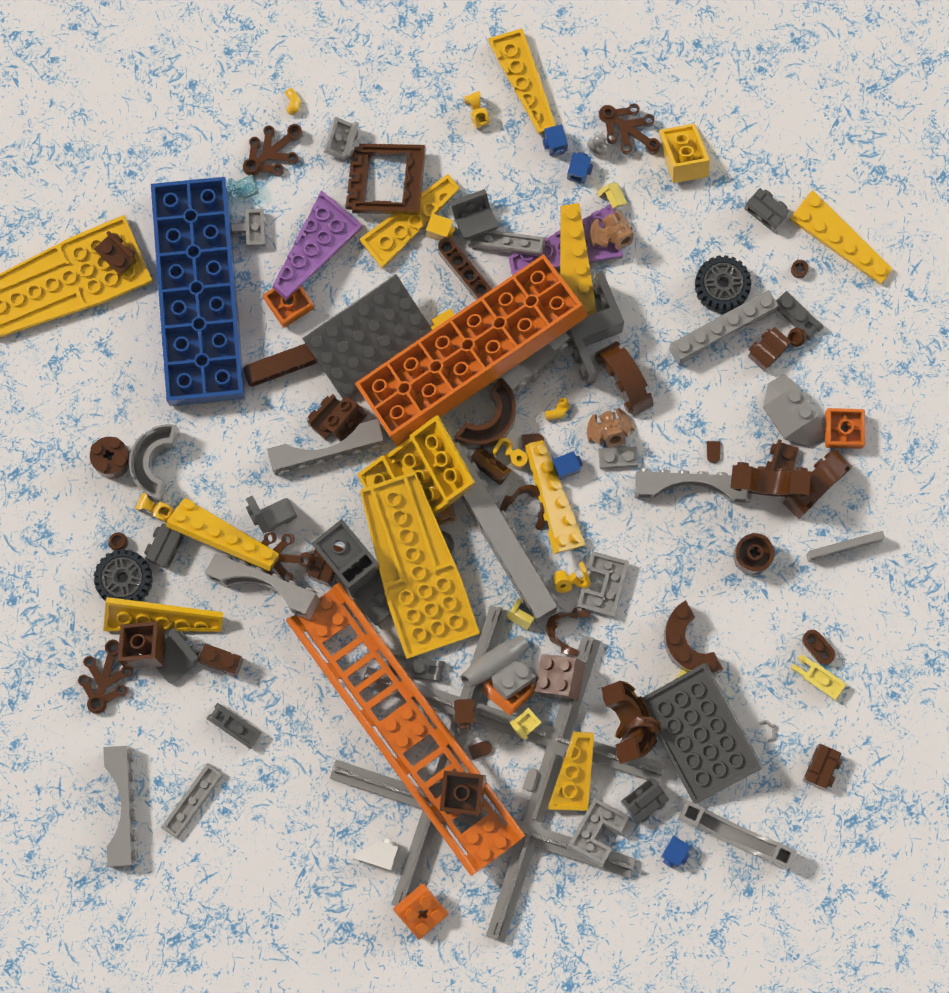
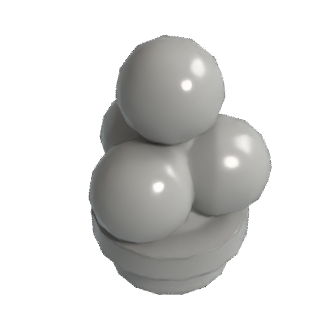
(597, 145)

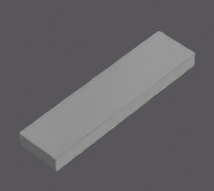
(509, 243)
(845, 545)
(192, 801)

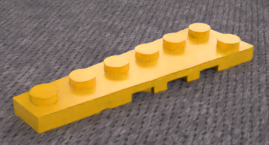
(519, 67)
(399, 229)
(832, 231)
(574, 257)
(564, 530)
(213, 531)
(169, 617)

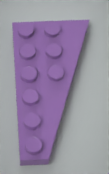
(319, 240)
(552, 246)

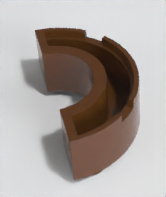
(627, 376)
(498, 427)
(824, 476)
(770, 483)
(676, 645)
(627, 706)

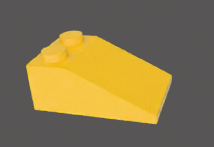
(684, 153)

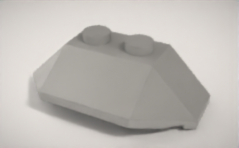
(792, 412)

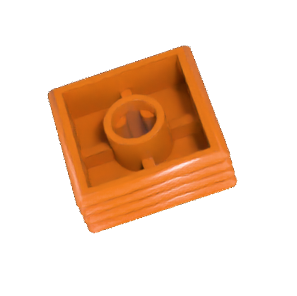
(287, 313)
(854, 421)
(511, 704)
(409, 910)

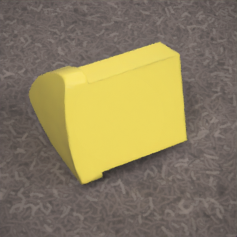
(613, 194)
(520, 617)
(525, 723)

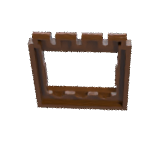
(412, 183)

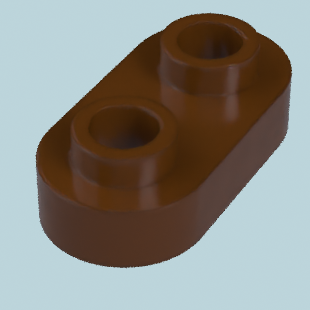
(818, 647)

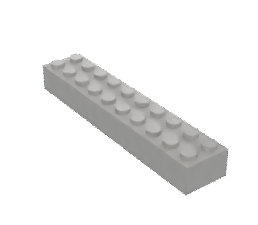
(505, 545)

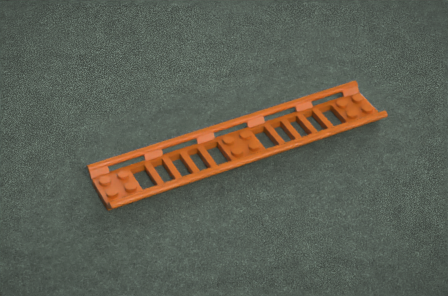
(403, 727)

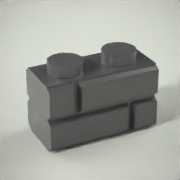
(767, 209)
(164, 546)
(645, 800)

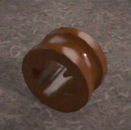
(805, 268)

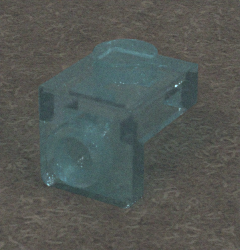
(243, 188)

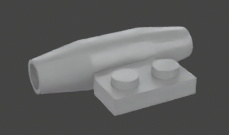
(501, 667)

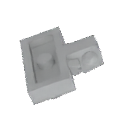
(251, 228)
(618, 457)

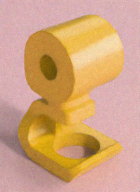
(479, 115)
(518, 457)
(160, 510)
(564, 582)

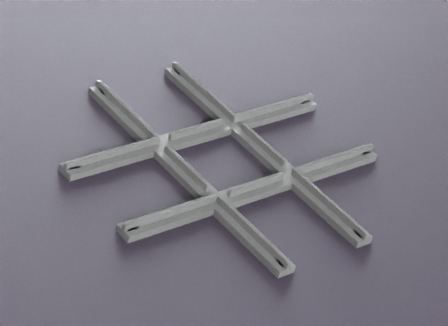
(556, 742)

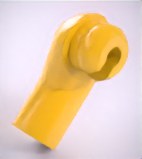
(295, 101)
(560, 410)

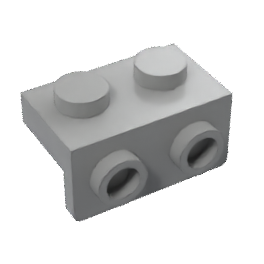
(341, 138)

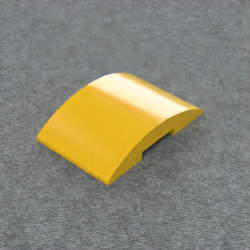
(433, 459)

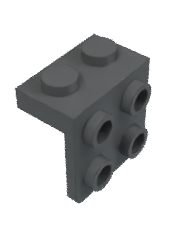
(473, 215)
(271, 516)
(178, 656)

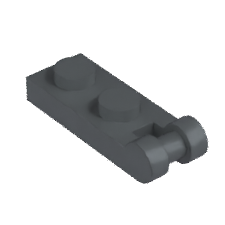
(798, 315)
(420, 668)
(234, 726)

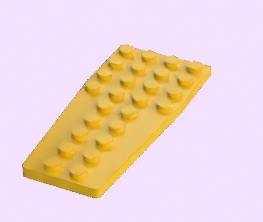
(67, 279)
(416, 567)

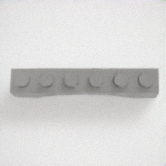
(708, 334)
(365, 436)
(651, 484)
(230, 572)
(736, 835)
(121, 848)

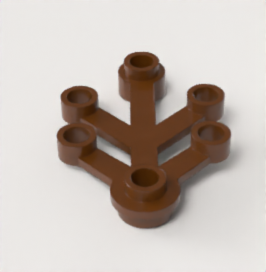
(627, 126)
(270, 153)
(285, 557)
(103, 680)

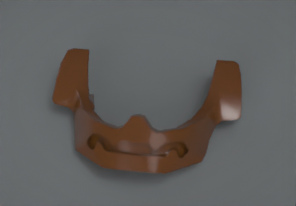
(534, 492)
(552, 624)
(640, 721)

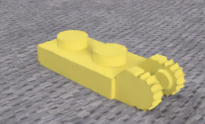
(820, 678)

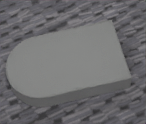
(531, 780)

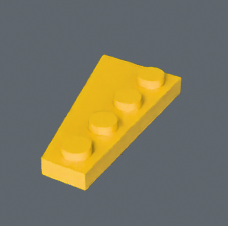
(575, 775)

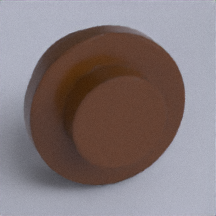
(797, 337)
(118, 541)

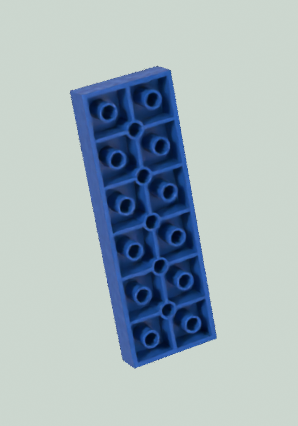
(197, 291)

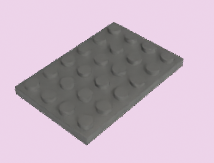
(367, 335)
(701, 734)

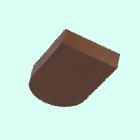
(529, 438)
(713, 451)
(480, 749)

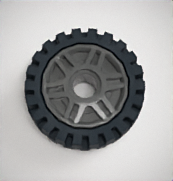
(725, 270)
(121, 563)

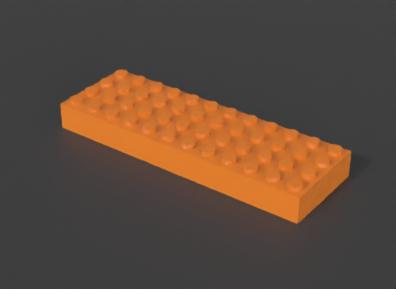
(471, 349)

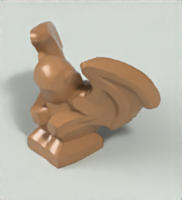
(616, 231)
(610, 429)

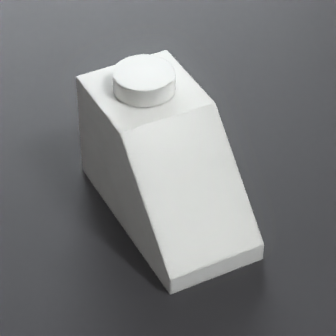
(379, 854)

